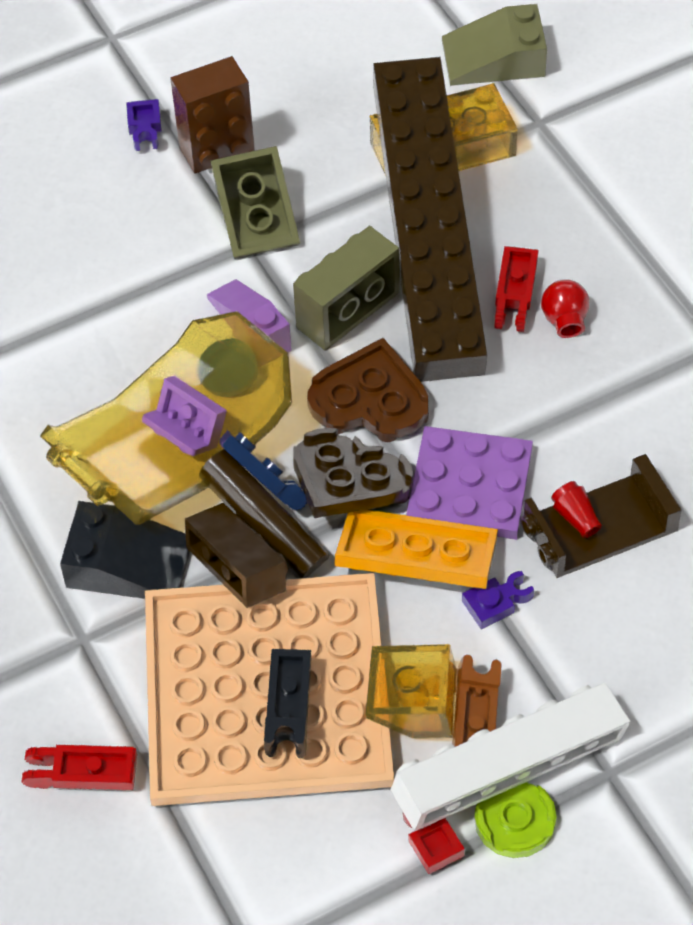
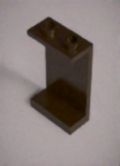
(630, 515)

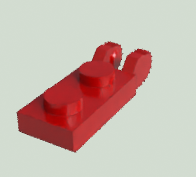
(515, 284)
(82, 767)

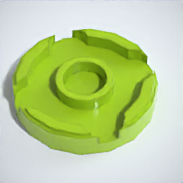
(516, 821)

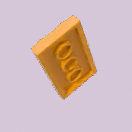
(417, 548)

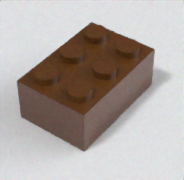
(212, 113)

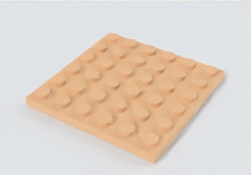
(213, 684)

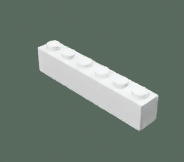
(508, 755)

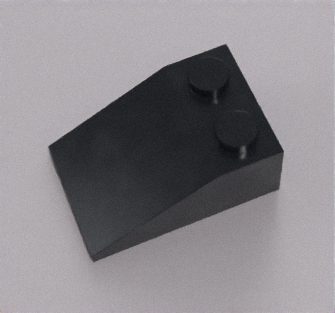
(121, 558)

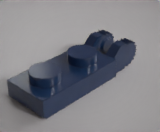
(266, 471)

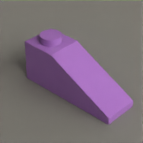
(256, 308)

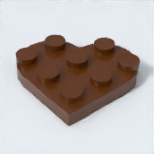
(371, 391)

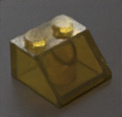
(413, 689)

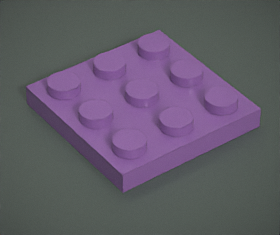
(471, 479)

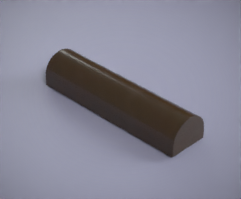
(263, 513)

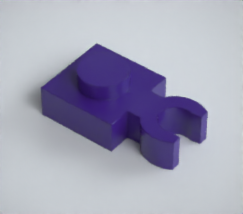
(144, 121)
(497, 600)

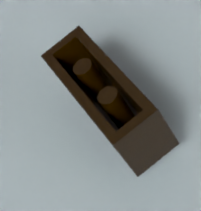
(236, 555)

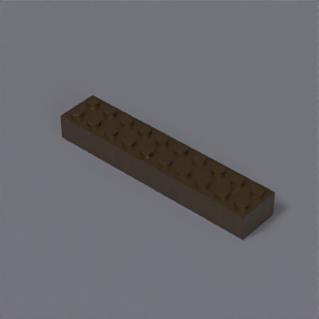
(429, 220)

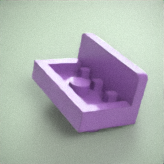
(186, 418)

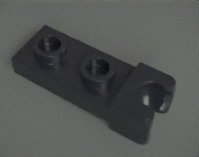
(288, 700)

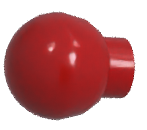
(566, 306)

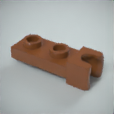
(475, 699)

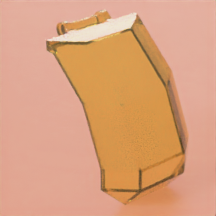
(145, 473)

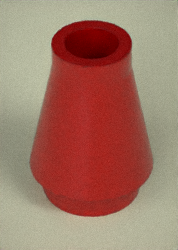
(575, 507)

